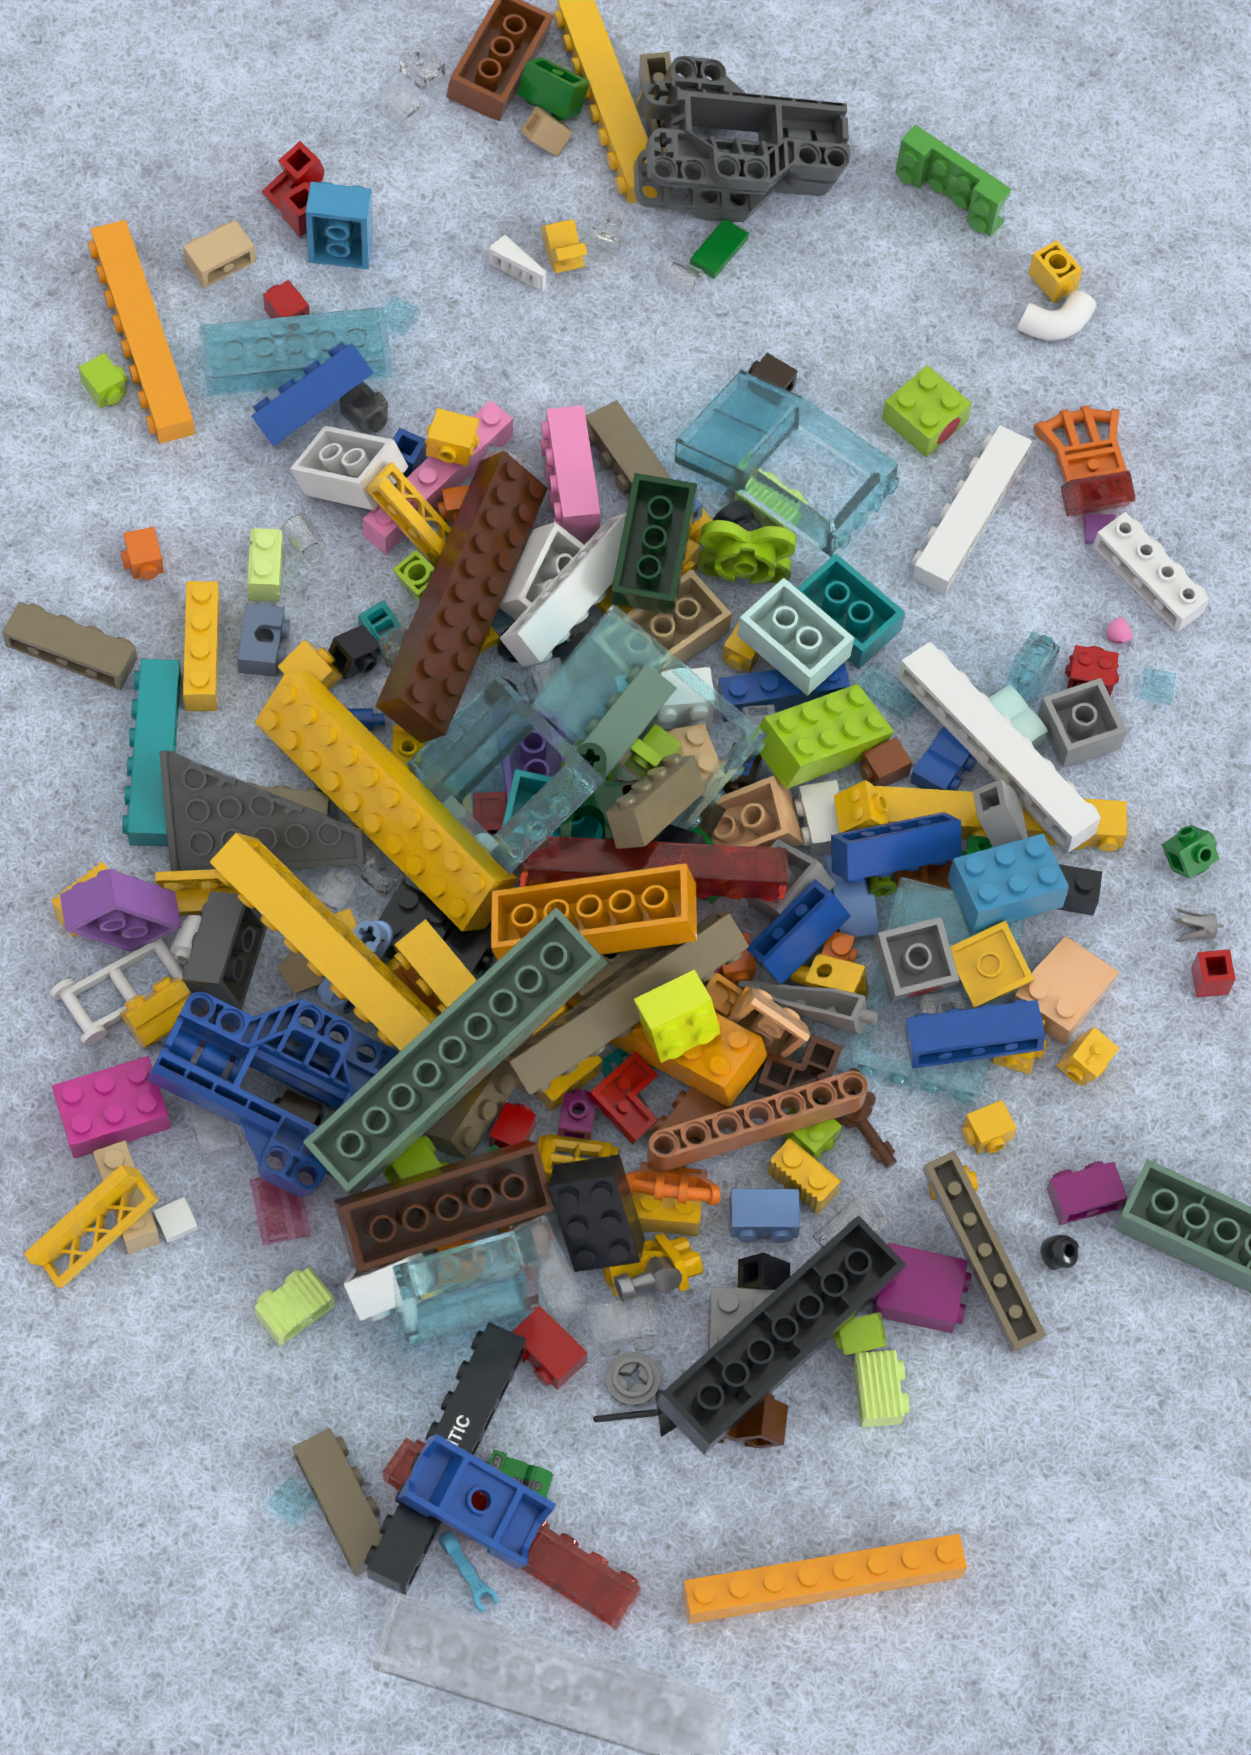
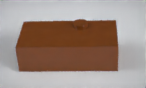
(497, 56)

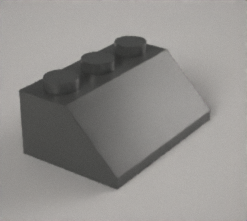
(225, 949)

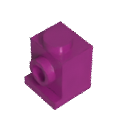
(577, 1125)

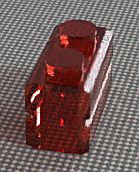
(1098, 493)

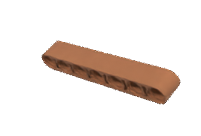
(746, 1132)

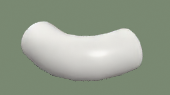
(1058, 323)

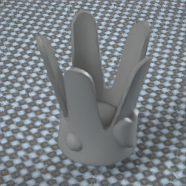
(1205, 923)

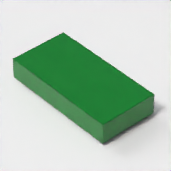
(719, 248)

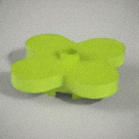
(746, 554)

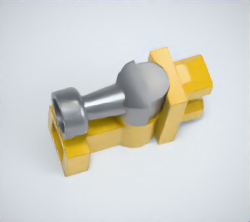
(662, 1266)

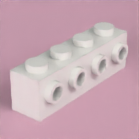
(1151, 571)

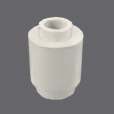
(182, 943)

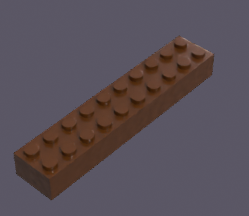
(462, 598)

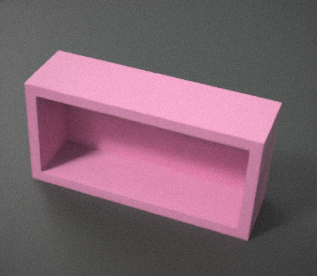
(570, 472)

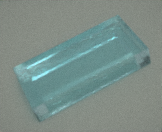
(888, 691)

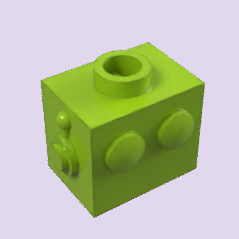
(414, 574)
(815, 1138)

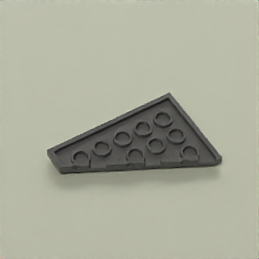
(211, 806)

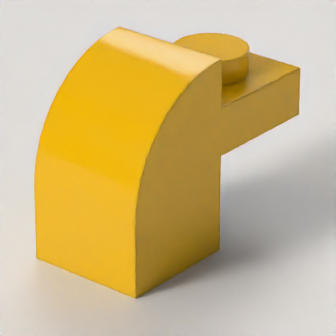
(563, 245)

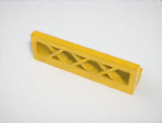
(410, 521)
(192, 888)
(84, 1216)

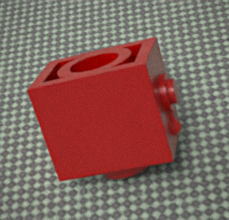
(1091, 664)

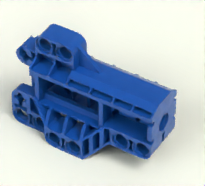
(264, 1046)

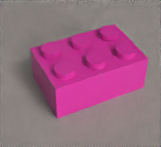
(110, 1107)

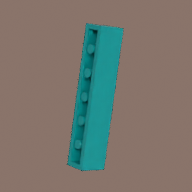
(155, 731)

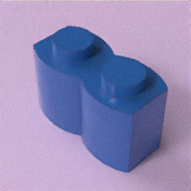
(943, 764)

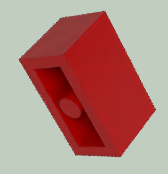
(550, 1348)

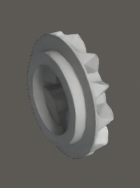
(625, 1365)

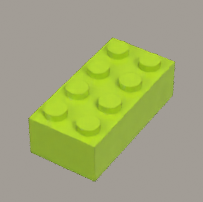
(822, 735)

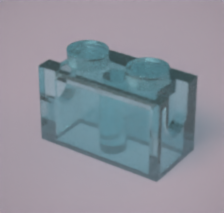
(1034, 660)

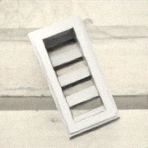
(514, 261)

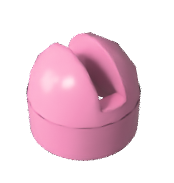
(1119, 631)

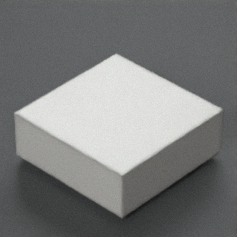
(175, 1220)

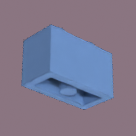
(764, 1214)

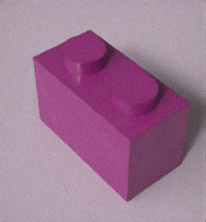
(1086, 1192)

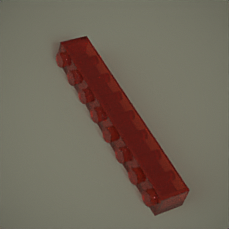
(716, 869)
(552, 1557)

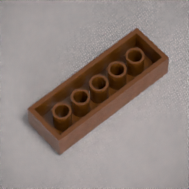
(444, 1205)

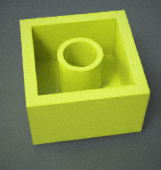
(677, 1016)

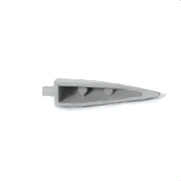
(823, 1005)

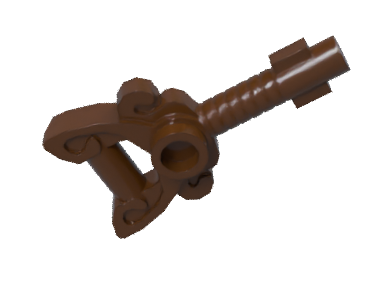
(881, 1151)

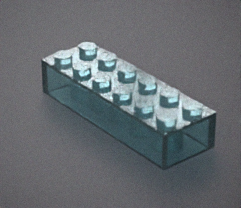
(274, 350)

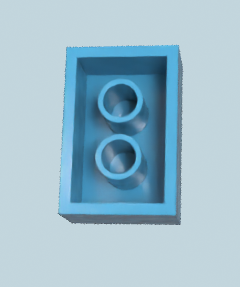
(339, 225)
(1008, 882)

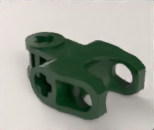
(601, 799)

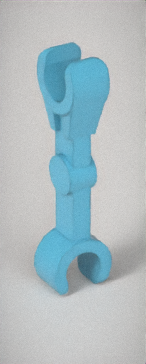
(478, 1588)

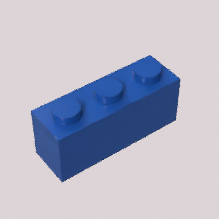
(798, 932)

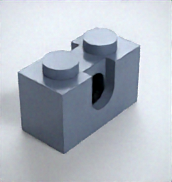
(258, 624)

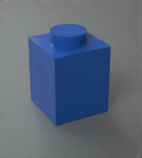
(412, 449)

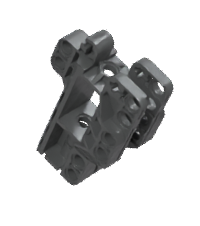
(797, 149)

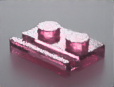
(278, 1212)

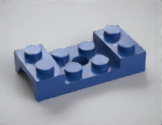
(443, 1488)

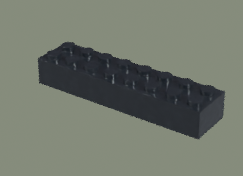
(780, 1334)

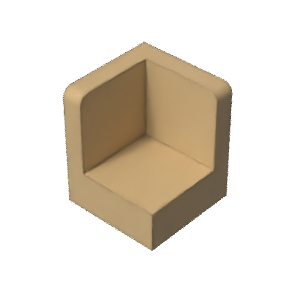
(546, 131)
(297, 973)

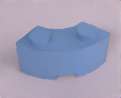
(858, 903)

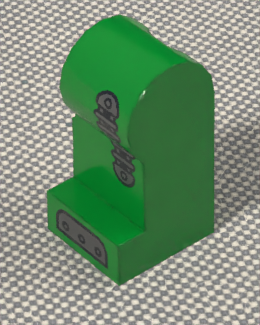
(529, 1475)

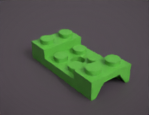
(947, 172)

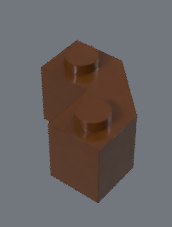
(783, 1074)
(763, 1426)

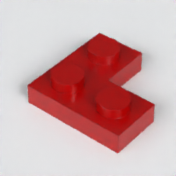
(619, 1101)

